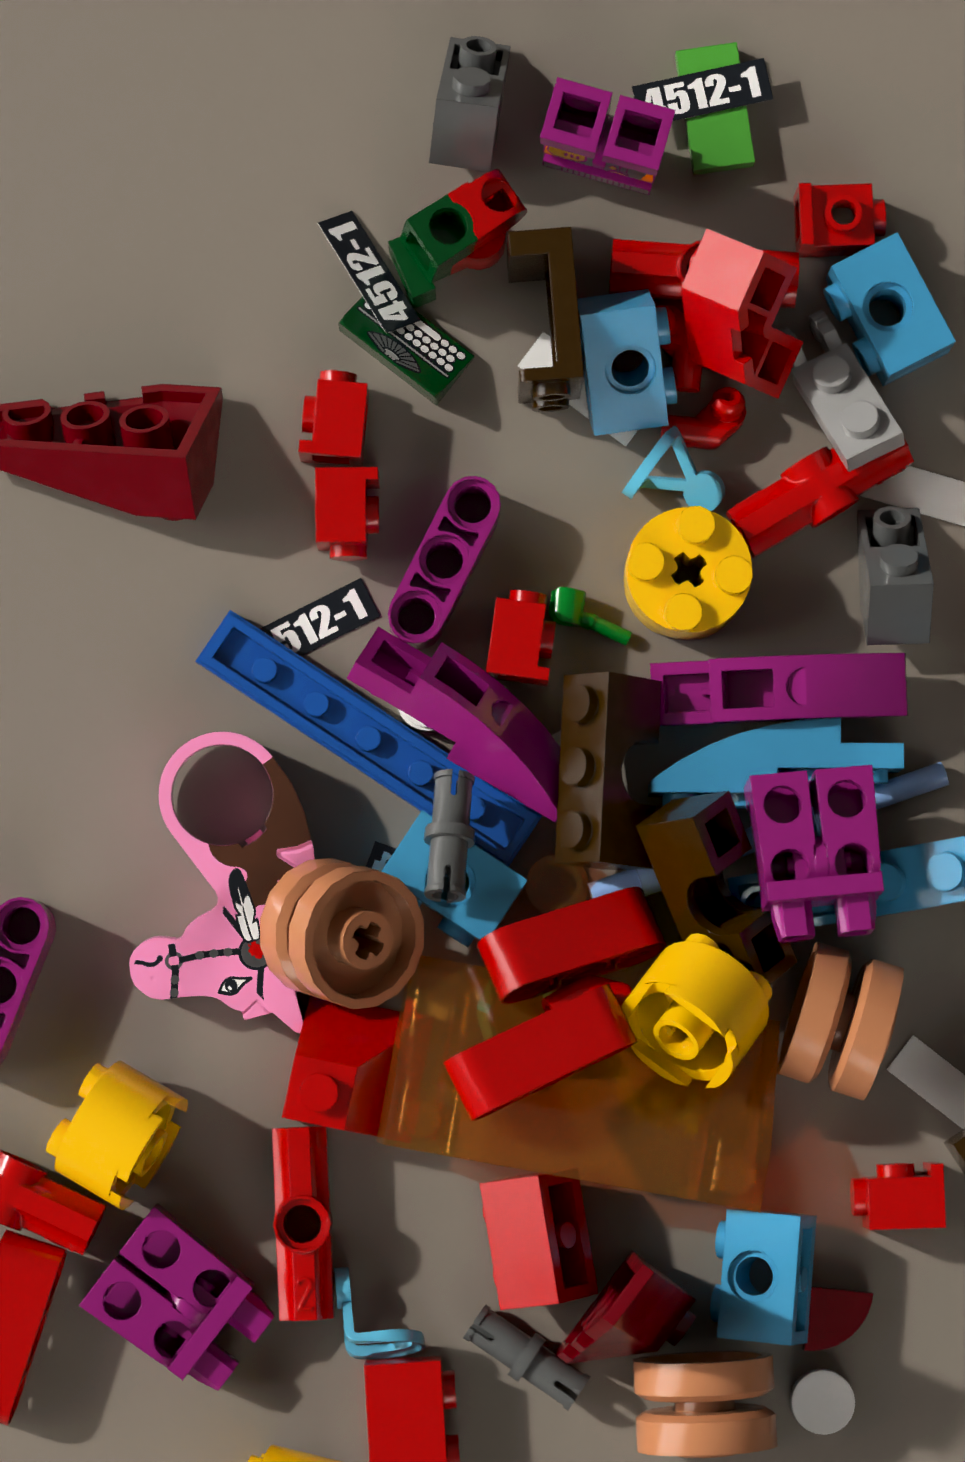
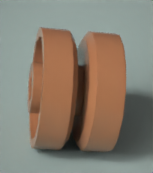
(342, 933)
(850, 1024)
(705, 1413)

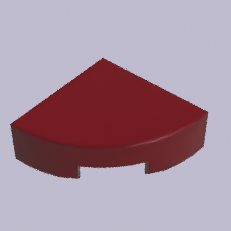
(835, 1316)

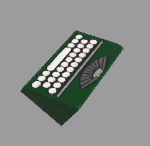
(415, 353)

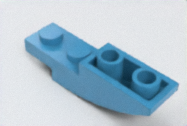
(770, 750)
(912, 880)

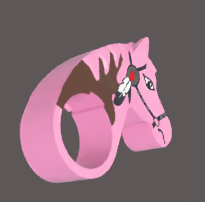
(222, 947)

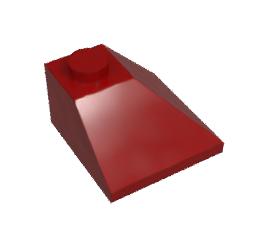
(341, 1067)

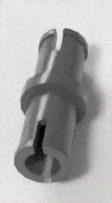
(449, 836)
(526, 1357)

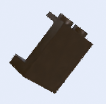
(550, 257)

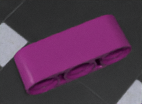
(448, 532)
(24, 962)

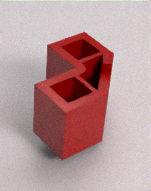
(730, 310)

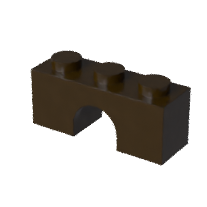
(594, 811)
(689, 849)

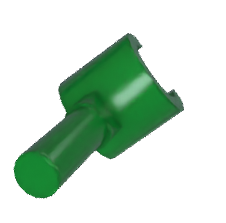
(567, 609)

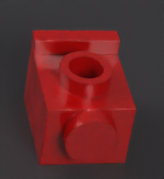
(821, 235)
(336, 420)
(345, 511)
(520, 638)
(900, 1197)

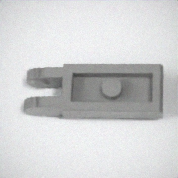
(844, 399)

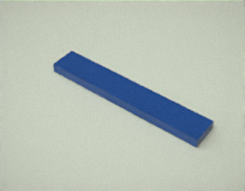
(357, 731)

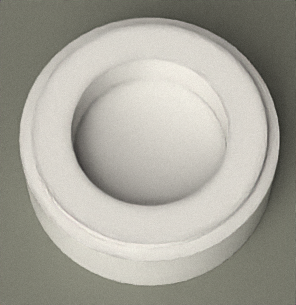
(822, 1401)

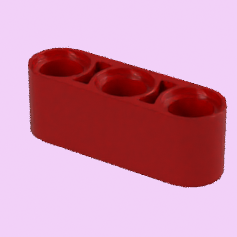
(571, 943)
(540, 1052)
(27, 1288)

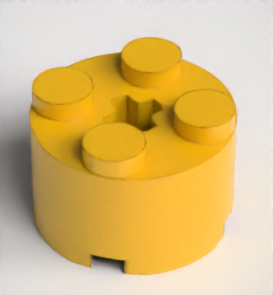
(696, 538)
(696, 1012)
(117, 1132)

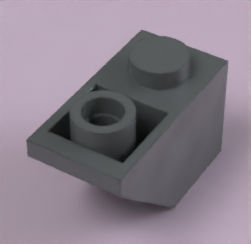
(469, 103)
(894, 576)

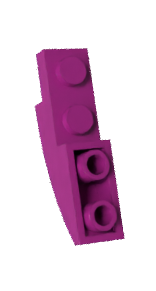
(782, 688)
(454, 696)

